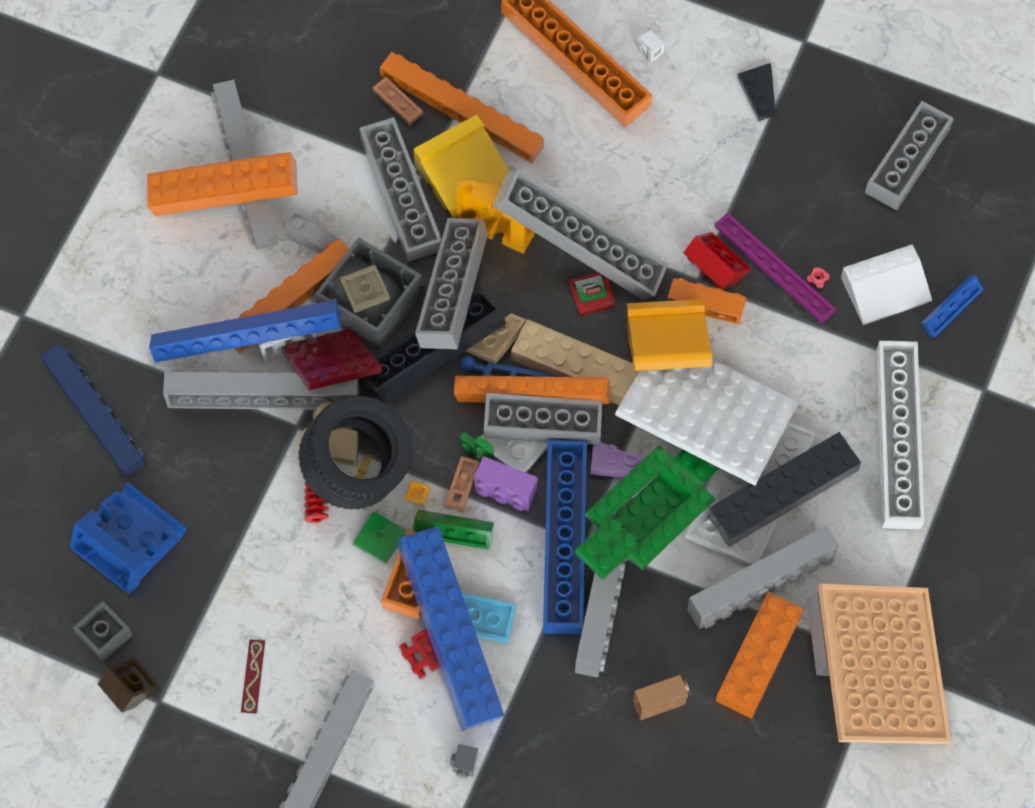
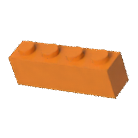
(716, 301)

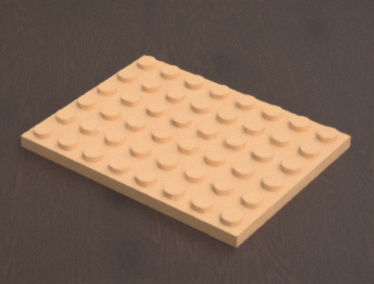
(883, 664)

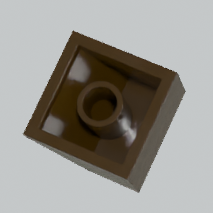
(127, 684)

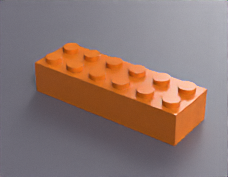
(759, 655)

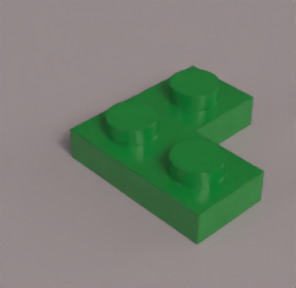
(477, 447)

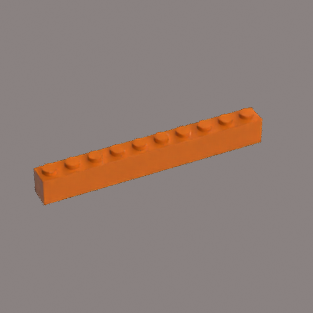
(461, 107)

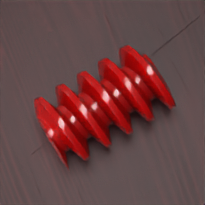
(314, 507)

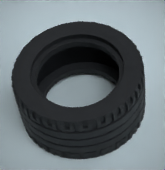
(382, 426)

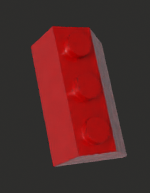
(716, 260)

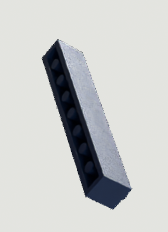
(92, 410)

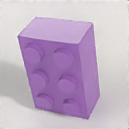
(505, 484)

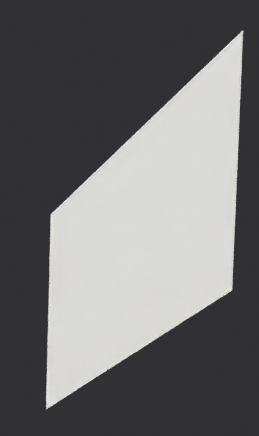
(368, 186)

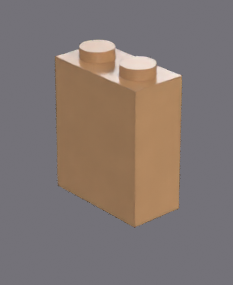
(660, 697)

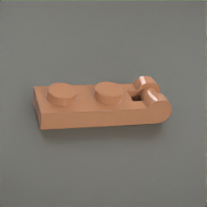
(462, 483)

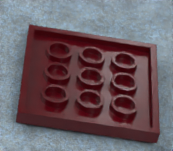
(331, 359)

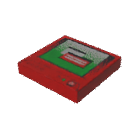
(592, 294)

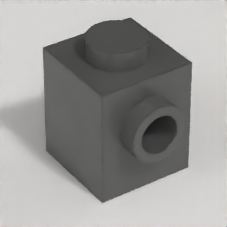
(464, 760)

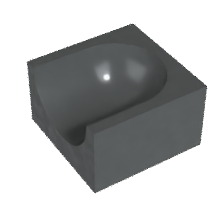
(380, 321)

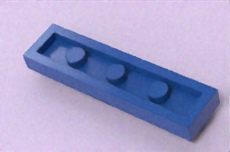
(952, 306)

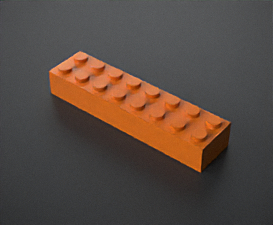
(222, 184)

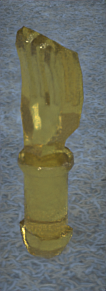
(363, 467)

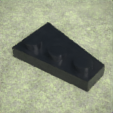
(759, 90)

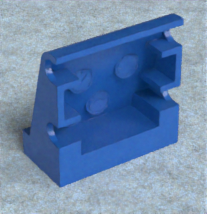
(126, 537)

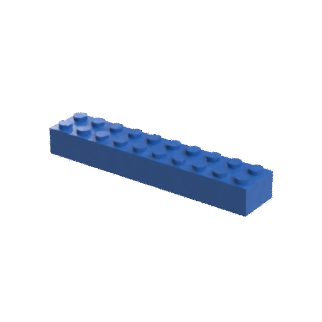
(563, 535)
(450, 628)

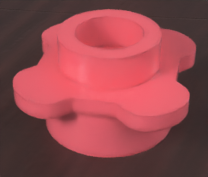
(818, 272)

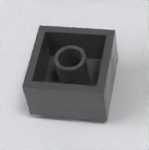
(102, 631)

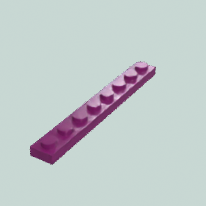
(775, 268)

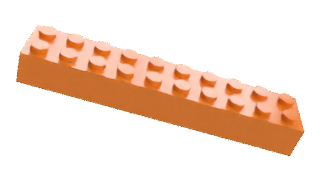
(579, 57)

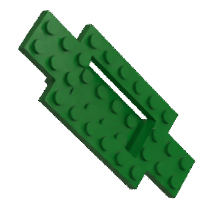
(652, 516)

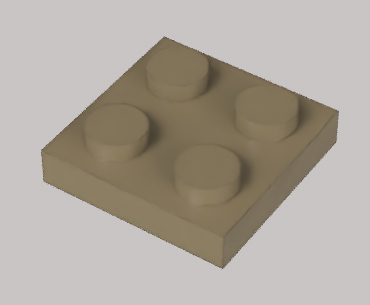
(364, 288)

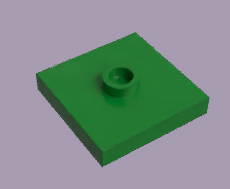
(379, 537)

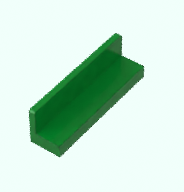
(456, 528)

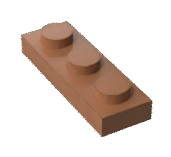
(397, 101)

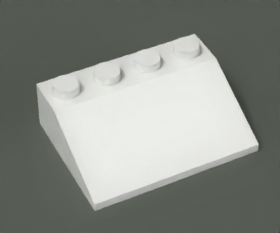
(886, 284)

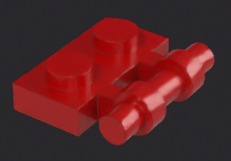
(422, 645)

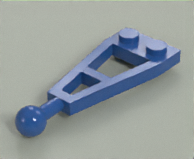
(468, 364)

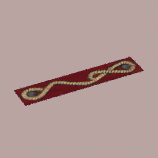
(253, 676)

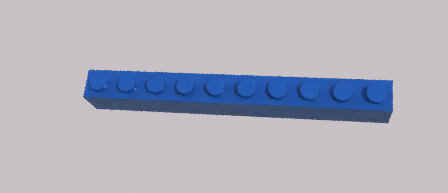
(245, 331)

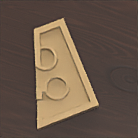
(498, 342)

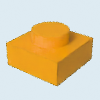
(417, 493)

